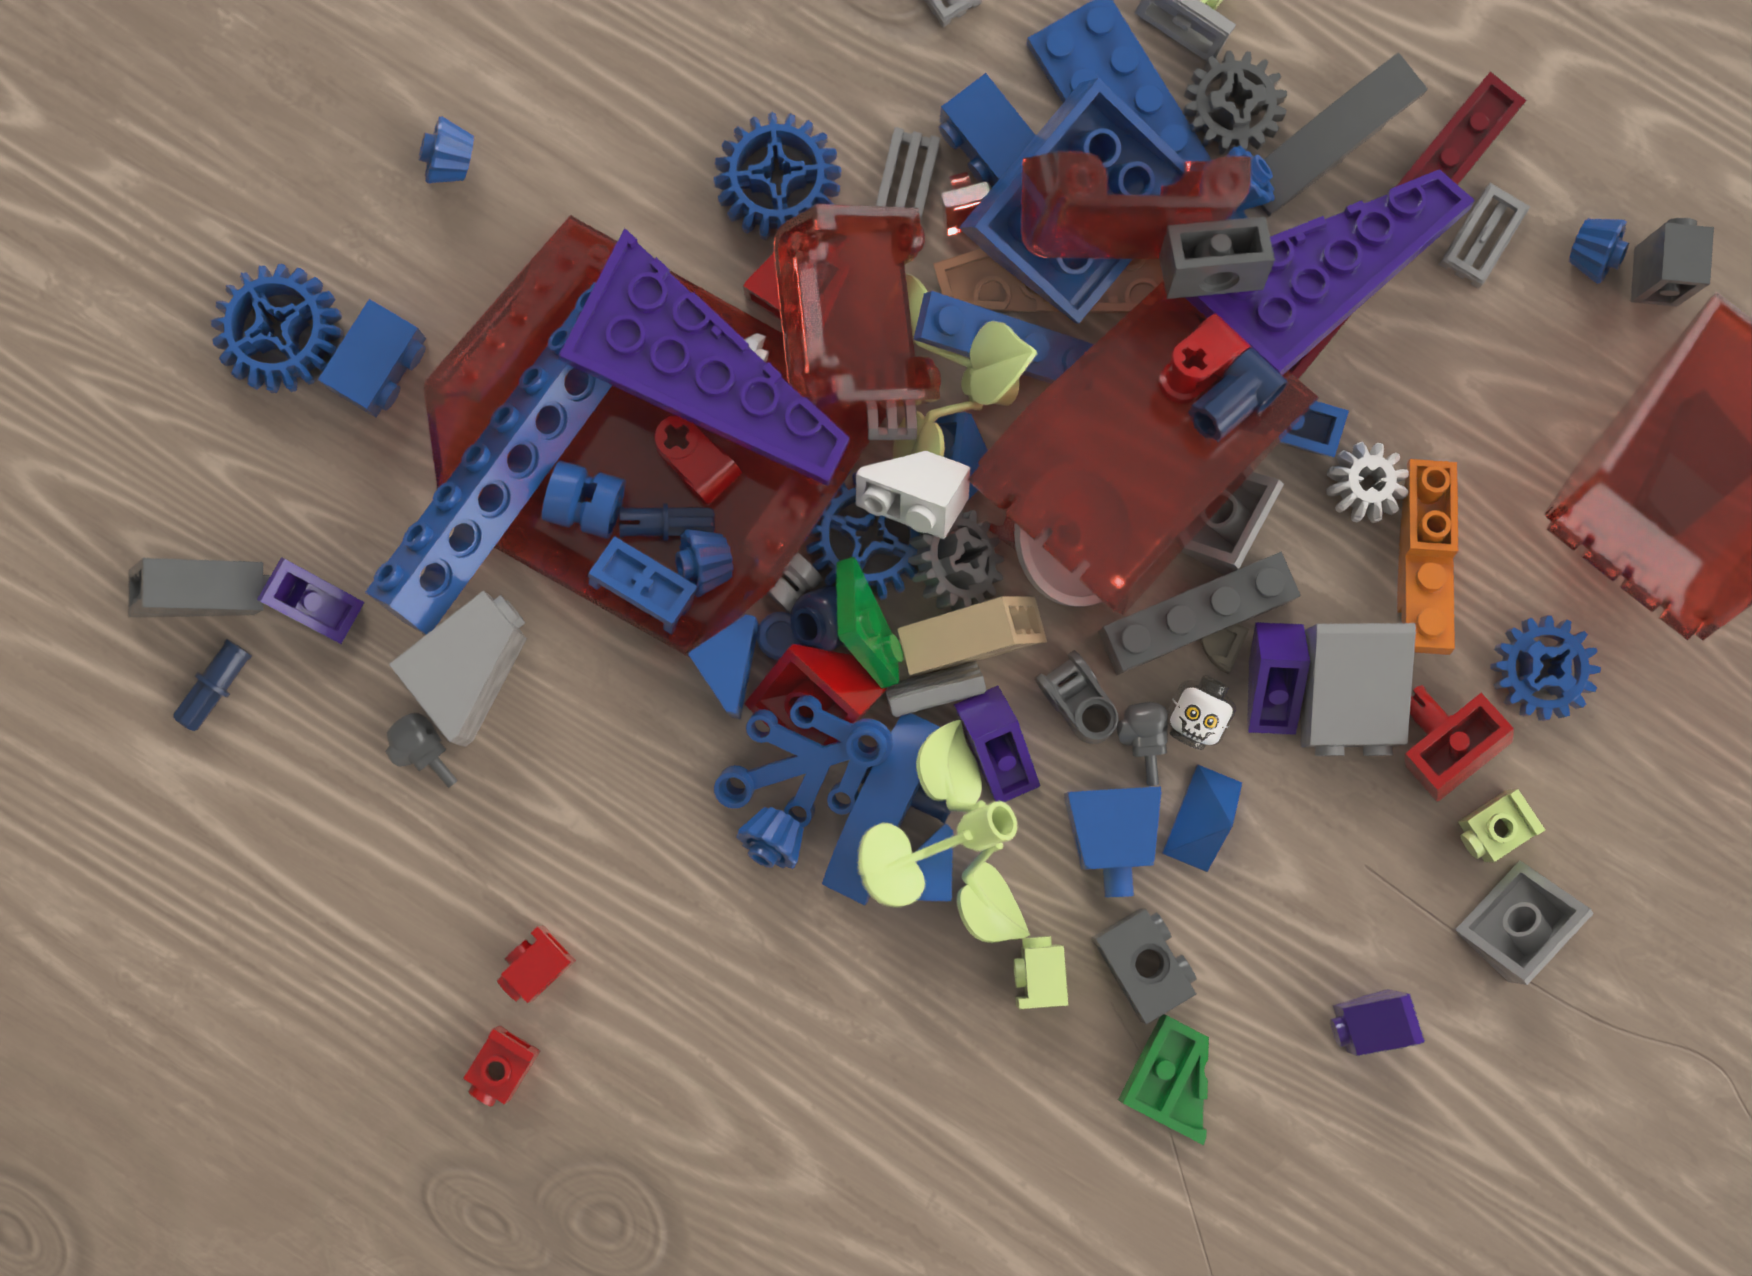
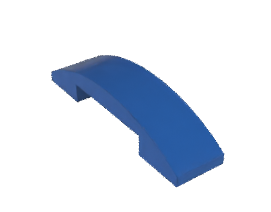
(881, 800)

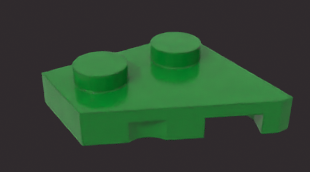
(864, 625)
(1171, 1078)

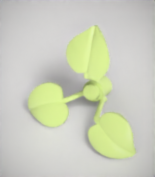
(990, 378)
(890, 868)

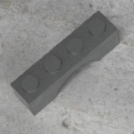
(1199, 613)

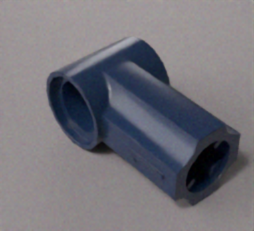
(1244, 388)

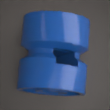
(566, 498)

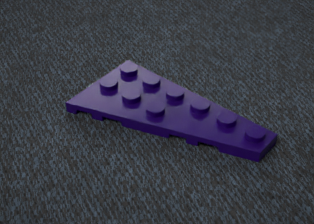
(1336, 266)
(679, 354)

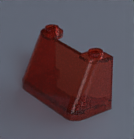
(1073, 216)
(850, 308)

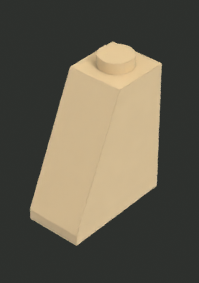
(971, 634)

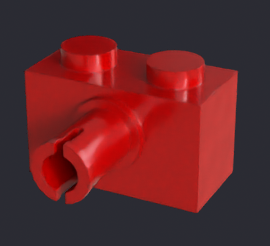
(1454, 743)

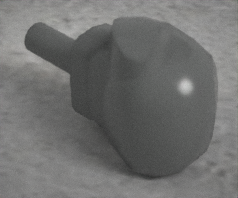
(1147, 731)
(417, 743)

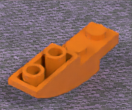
(1427, 554)

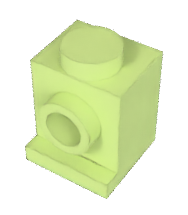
(1479, 826)
(1041, 974)

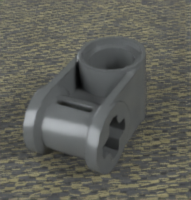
(1078, 696)

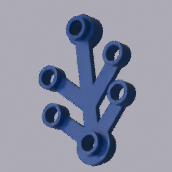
(808, 759)

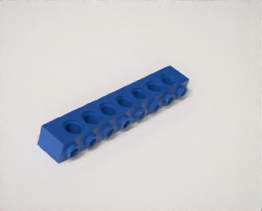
(505, 486)

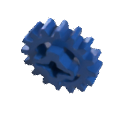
(1531, 653)

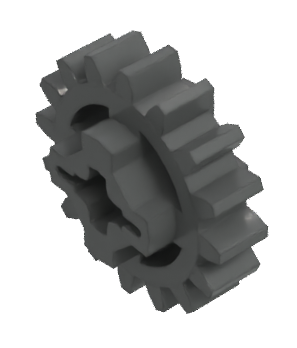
(1237, 80)
(960, 565)

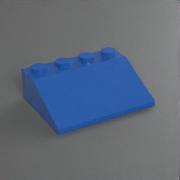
(1135, 164)

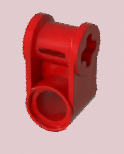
(1201, 360)
(701, 465)

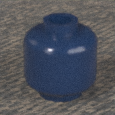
(815, 619)

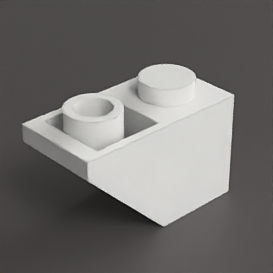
(915, 491)

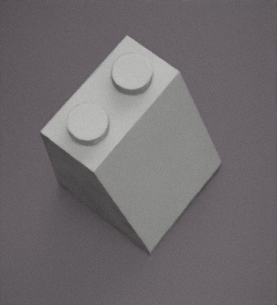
(463, 665)
(1358, 687)

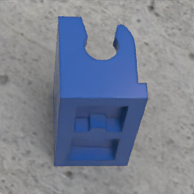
(643, 583)

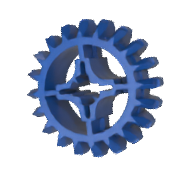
(759, 176)
(260, 336)
(848, 527)

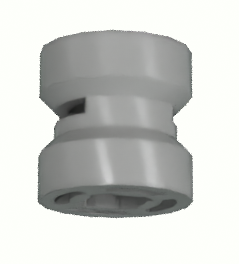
(799, 574)

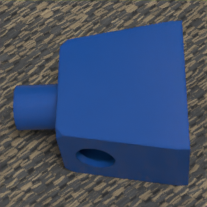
(1115, 832)

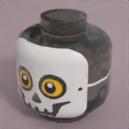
(1201, 712)

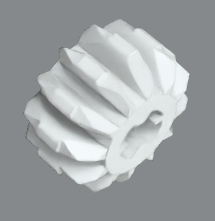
(1380, 495)

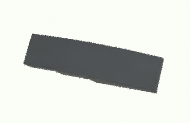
(1341, 129)

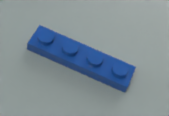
(955, 323)

